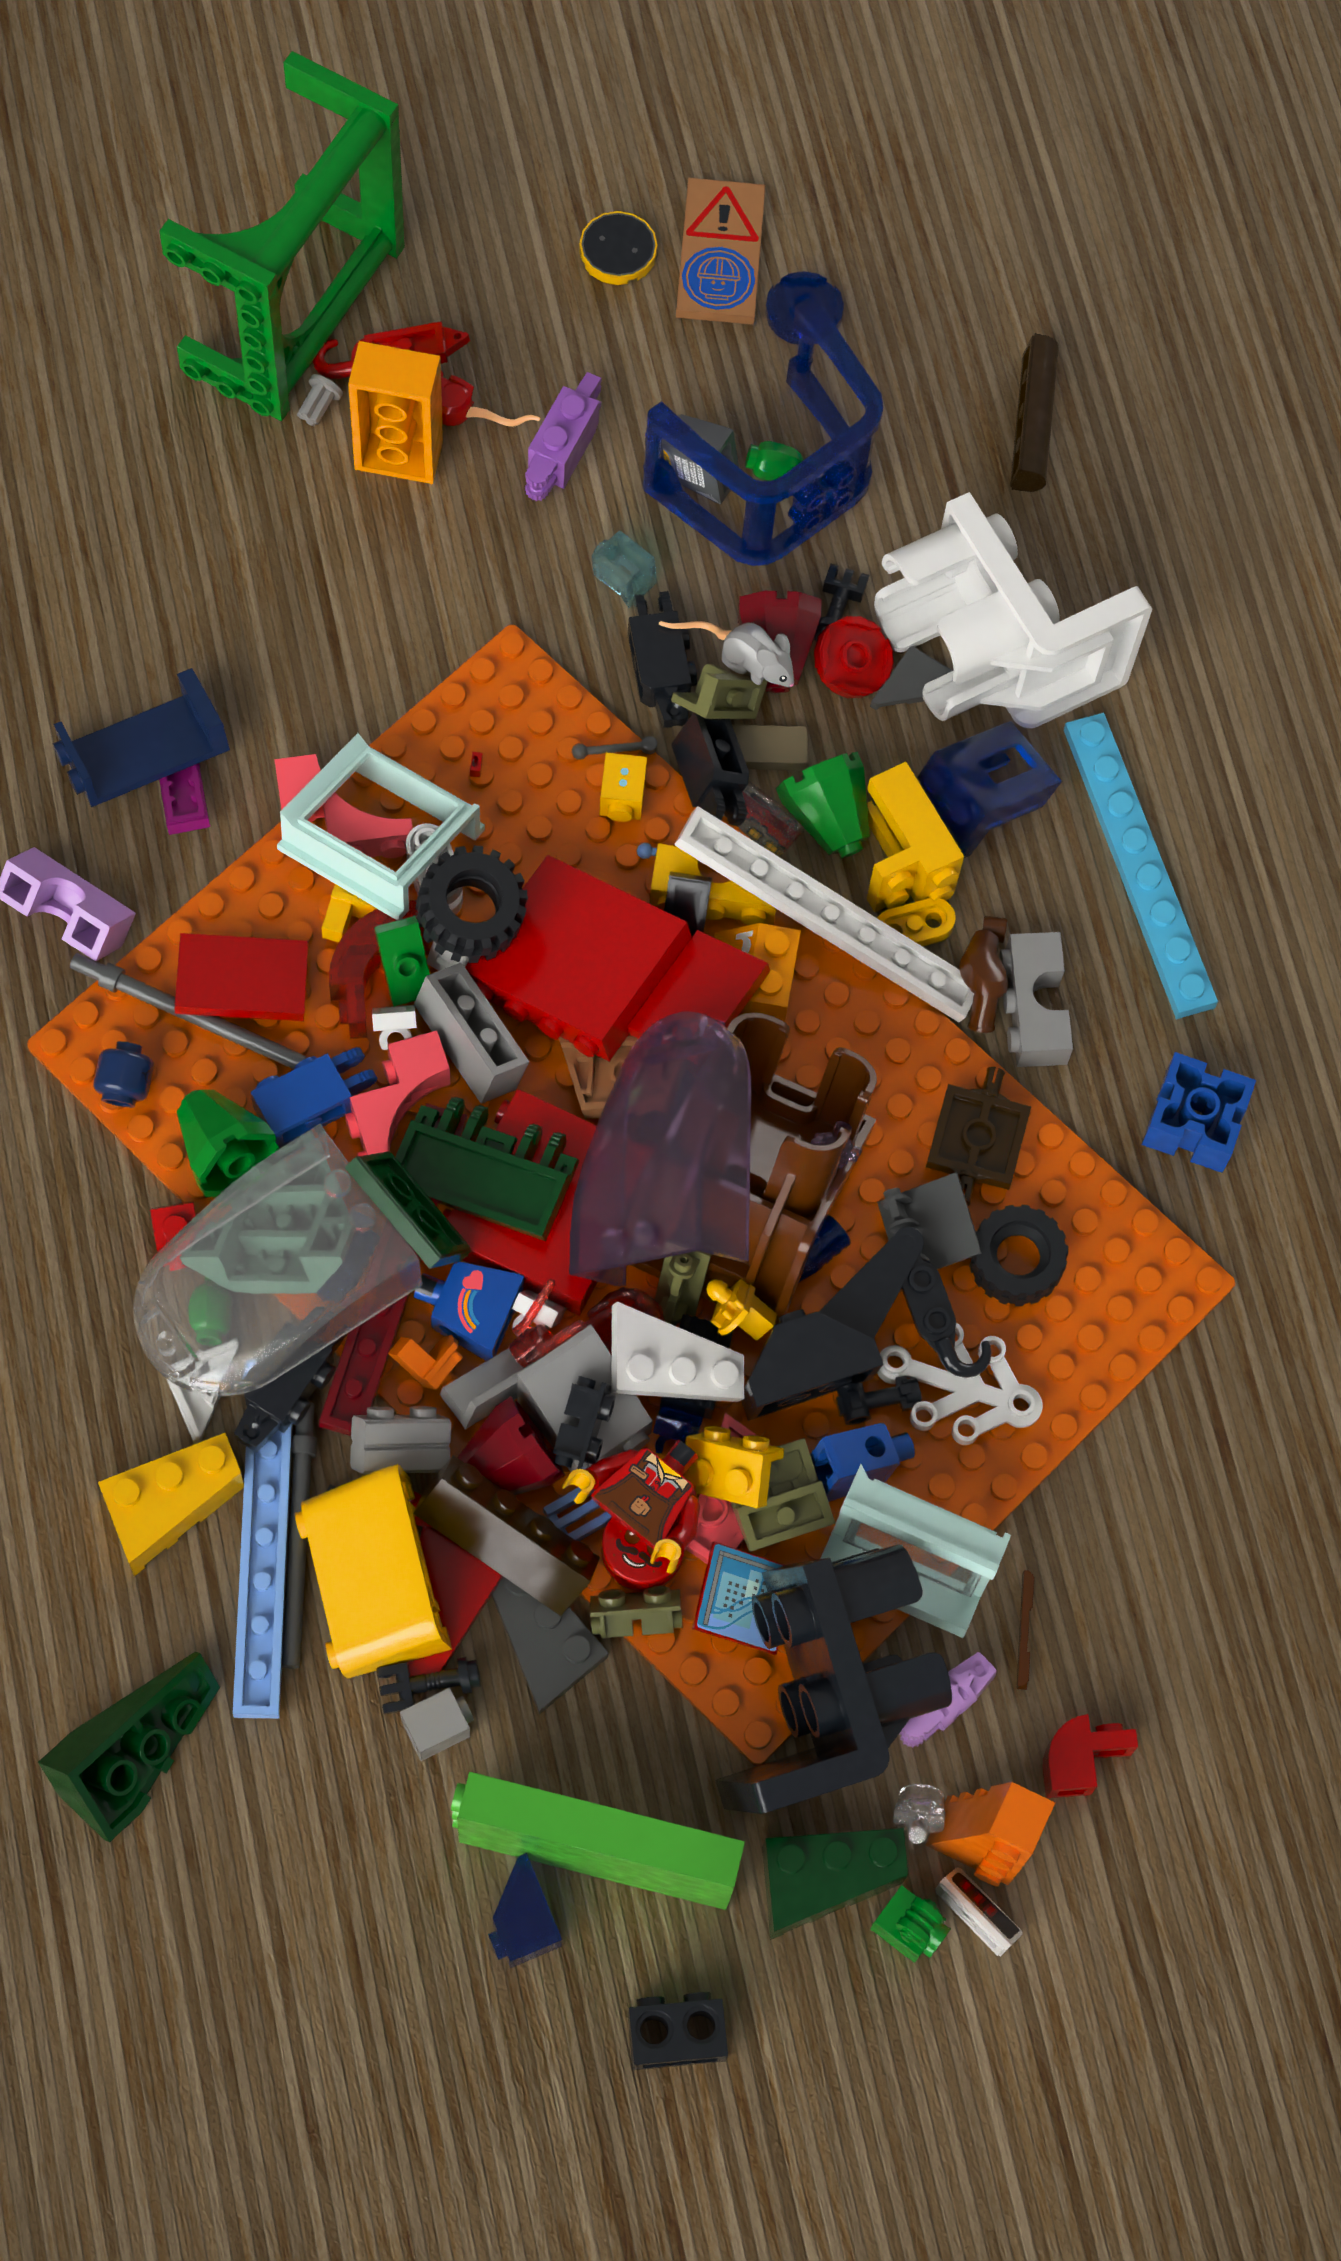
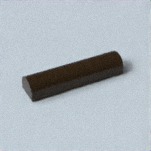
(1034, 414)

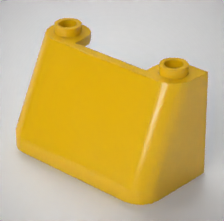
(372, 1573)

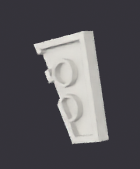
(669, 1361)

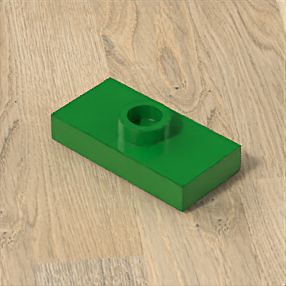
(402, 959)

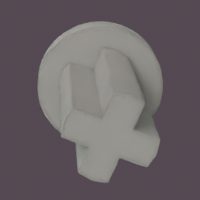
(318, 399)

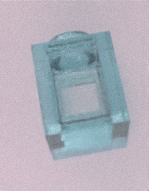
(624, 567)

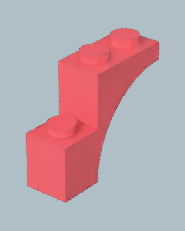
(360, 830)
(413, 1071)

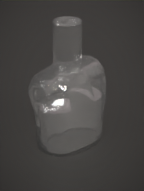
(920, 1811)

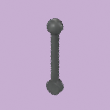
(647, 745)

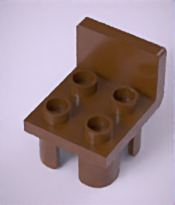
(789, 1177)

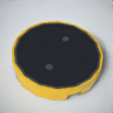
(618, 247)

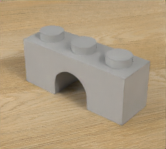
(1037, 1033)

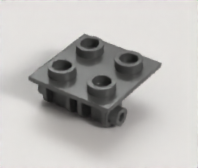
(938, 1214)

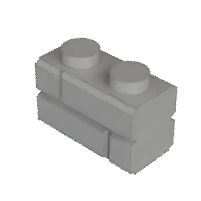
(413, 1441)

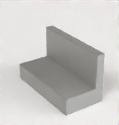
(483, 1388)

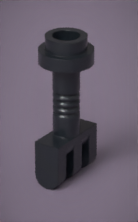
(842, 592)
(465, 1675)

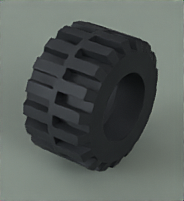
(476, 871)

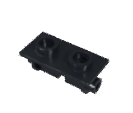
(591, 1407)

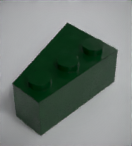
(828, 1872)

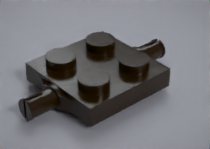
(979, 1135)

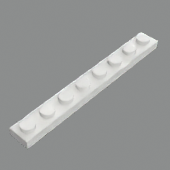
(825, 913)

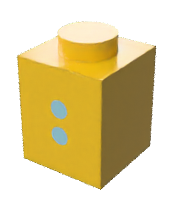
(623, 787)

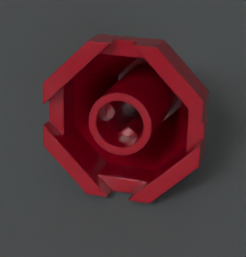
(794, 617)
(512, 1451)

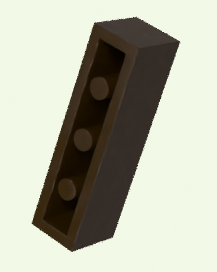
(507, 1535)

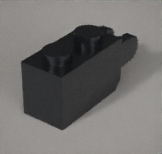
(713, 767)

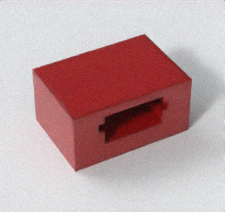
(476, 764)

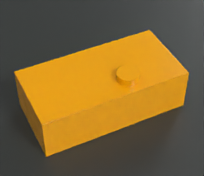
(396, 412)

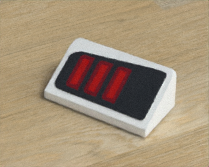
(978, 1911)

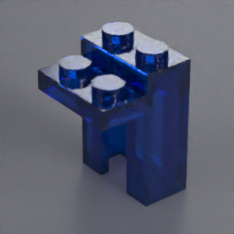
(970, 799)

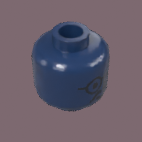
(123, 1075)

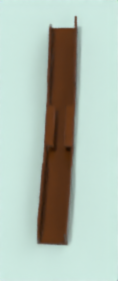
(1026, 1604)

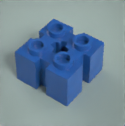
(1221, 1105)

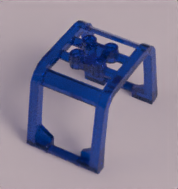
(842, 460)

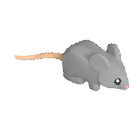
(750, 650)

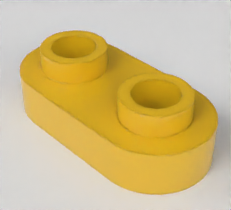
(912, 919)

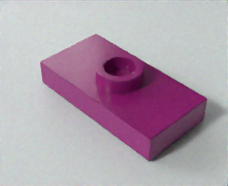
(184, 801)

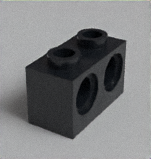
(679, 2046)

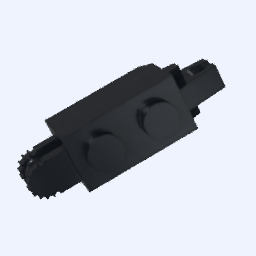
(660, 659)
(284, 1399)

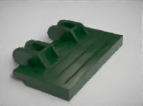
(481, 1174)

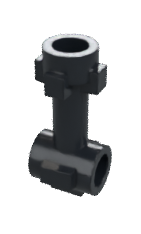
(855, 1402)

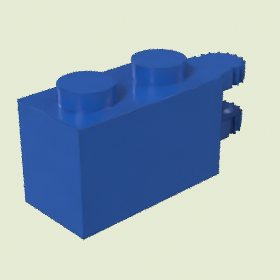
(310, 1094)

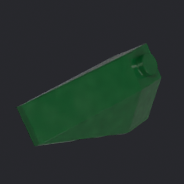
(119, 1753)

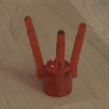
(538, 1341)

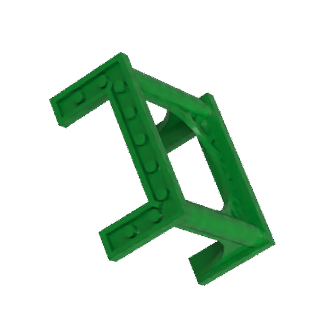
(259, 258)

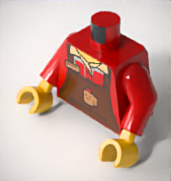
(646, 1496)

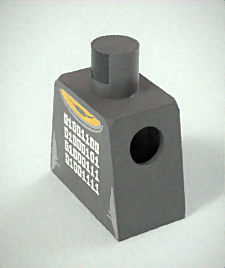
(691, 474)

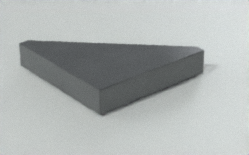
(909, 679)

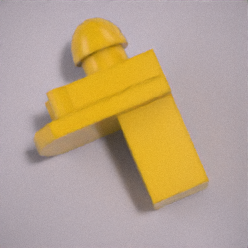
(339, 913)
(739, 1308)

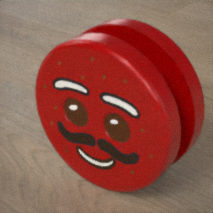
(629, 1559)

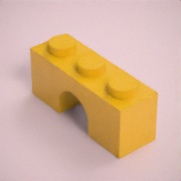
(725, 898)

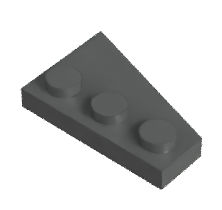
(549, 1647)

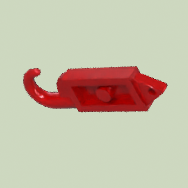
(424, 338)

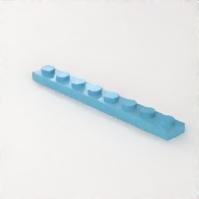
(1140, 866)

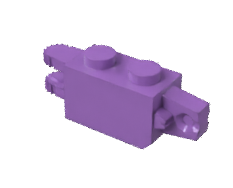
(563, 437)

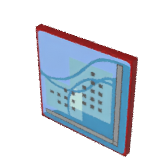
(727, 1595)

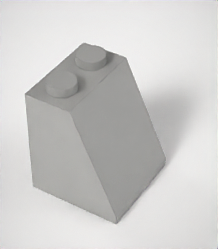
(547, 1384)

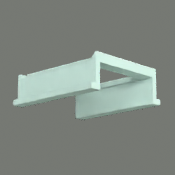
(351, 867)

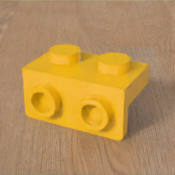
(732, 1466)

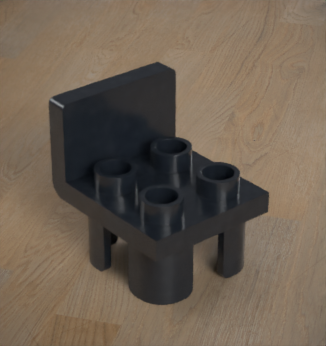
(843, 1703)

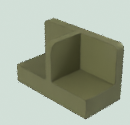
(723, 695)

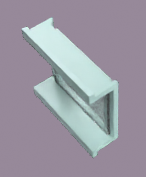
(948, 1551)

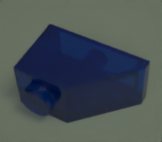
(523, 1918)

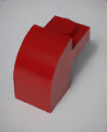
(1071, 1755)

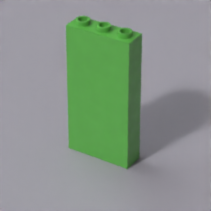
(596, 1840)

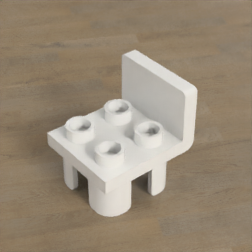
(1001, 628)

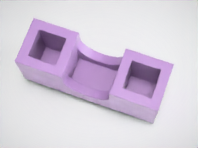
(40, 884)

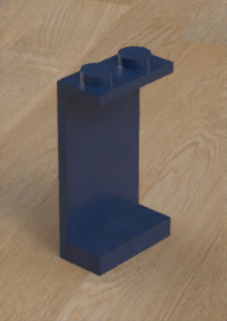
(144, 745)

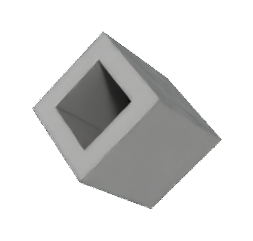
(437, 1723)

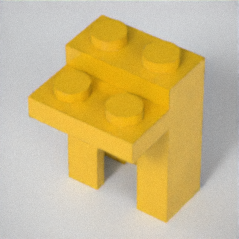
(918, 845)

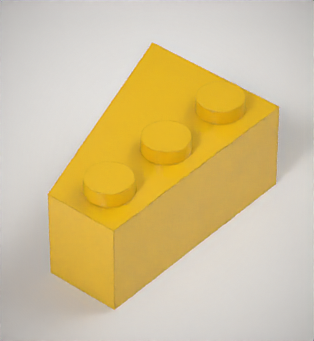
(169, 1496)

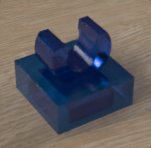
(675, 1425)

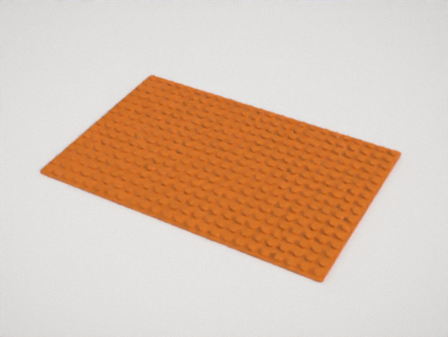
(1129, 1274)

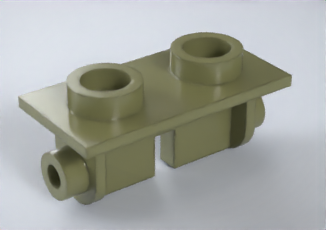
(681, 1284)
(656, 1607)

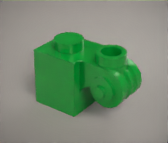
(911, 1925)

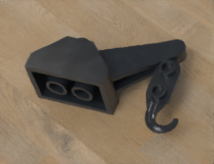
(837, 1345)

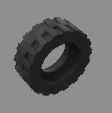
(1034, 1226)

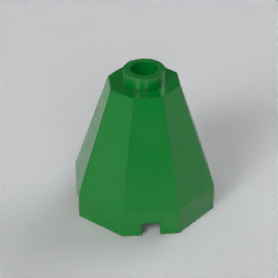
(831, 803)
(221, 1139)

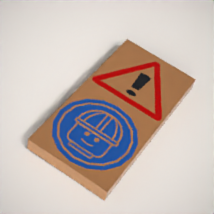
(720, 251)

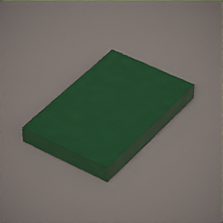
(409, 1209)

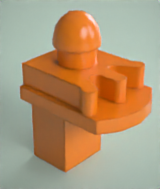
(429, 1368)

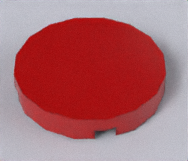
(853, 657)

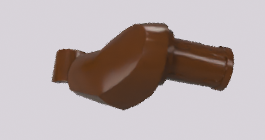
(985, 973)

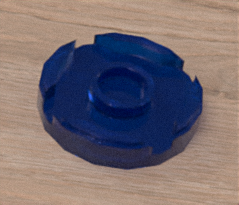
(794, 290)

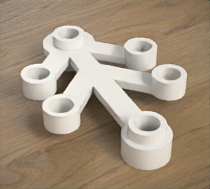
(967, 1391)

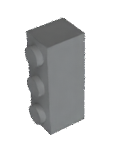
(471, 1033)

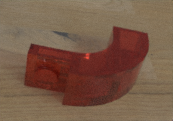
(353, 965)

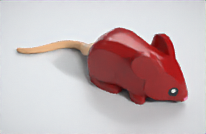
(458, 405)

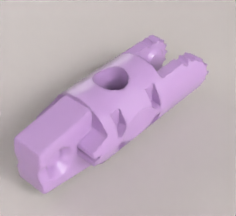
(967, 1684)

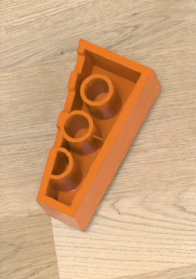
(993, 1830)

